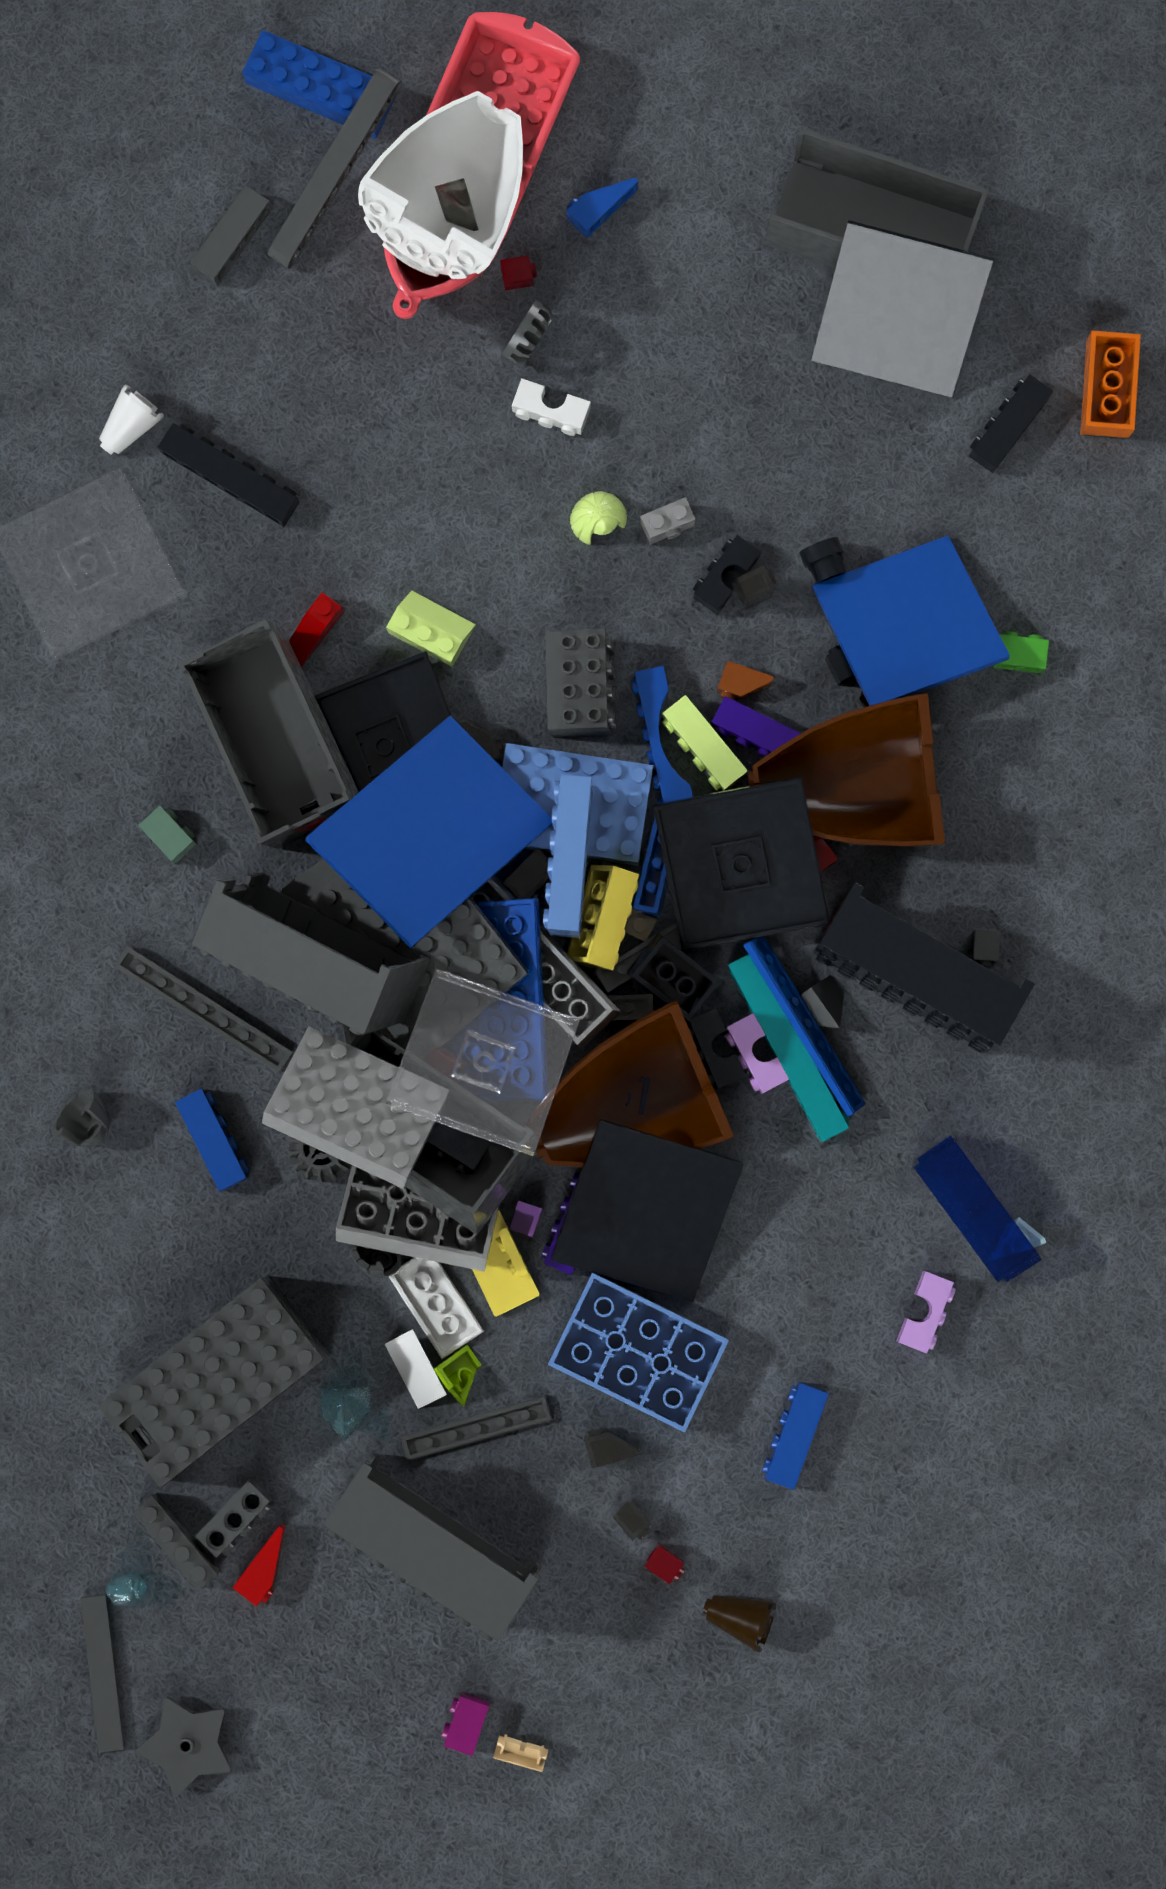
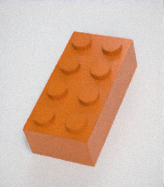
(1110, 384)

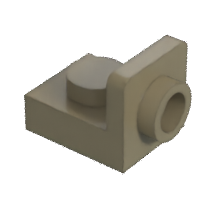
(639, 925)

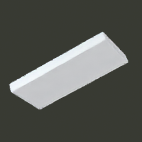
(436, 1305)

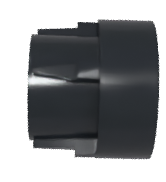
(824, 559)

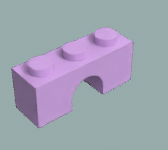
(764, 1074)
(921, 1333)

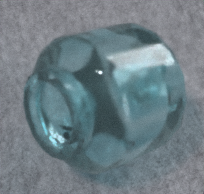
(126, 1589)

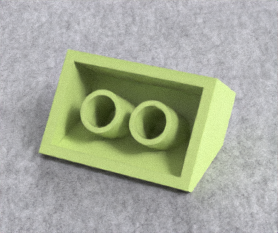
(430, 628)

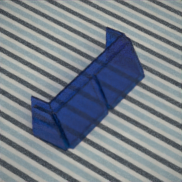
(975, 1210)

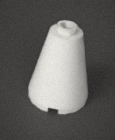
(128, 421)

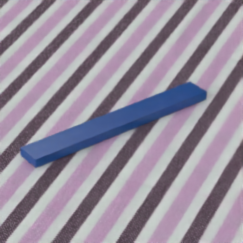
(805, 1025)

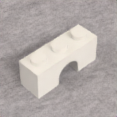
(569, 417)

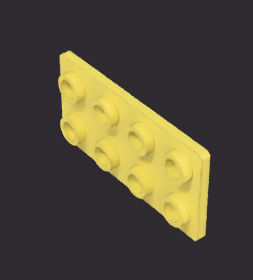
(506, 1276)

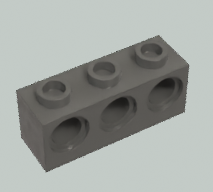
(222, 1523)

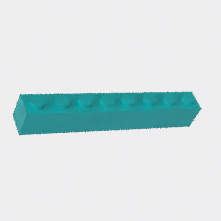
(785, 1044)

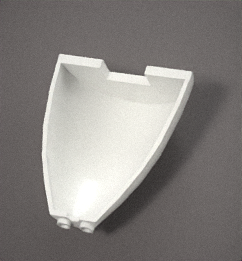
(449, 144)

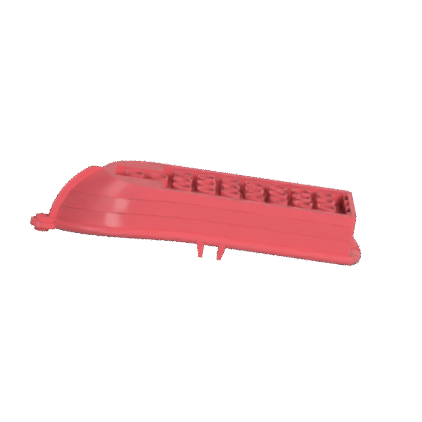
(519, 72)

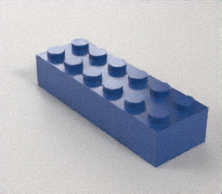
(306, 78)

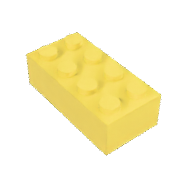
(604, 916)

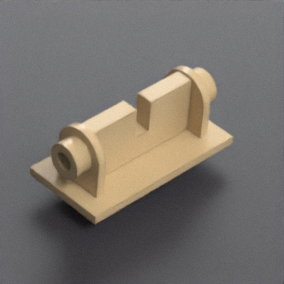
(520, 1753)

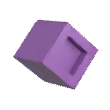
(526, 1218)

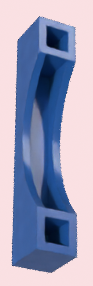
(652, 692)

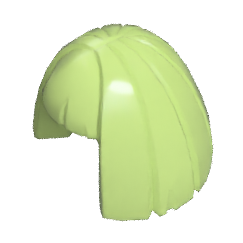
(597, 514)

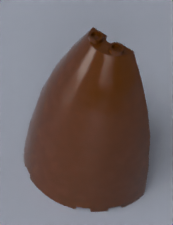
(866, 775)
(678, 1100)

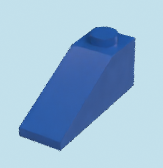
(598, 205)

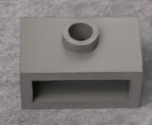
(667, 521)

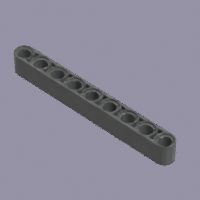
(334, 167)

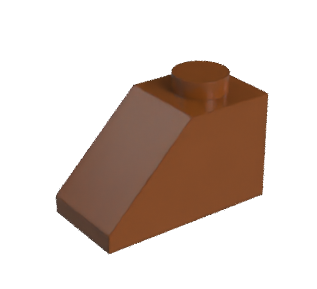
(740, 681)

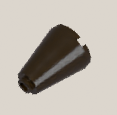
(741, 1618)

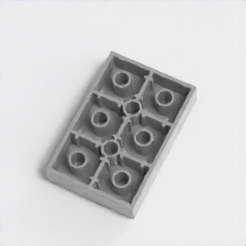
(338, 1105)
(403, 1223)

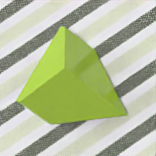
(458, 1373)

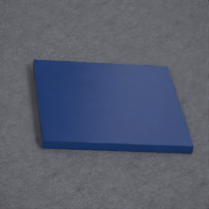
(910, 622)

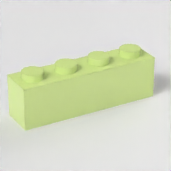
(704, 743)

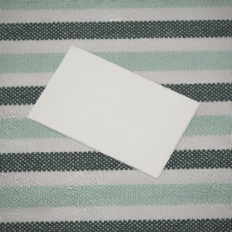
(415, 1369)

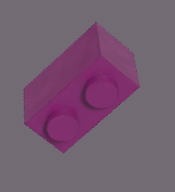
(466, 1723)

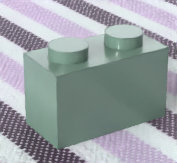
(167, 834)

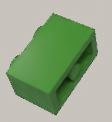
(1025, 653)

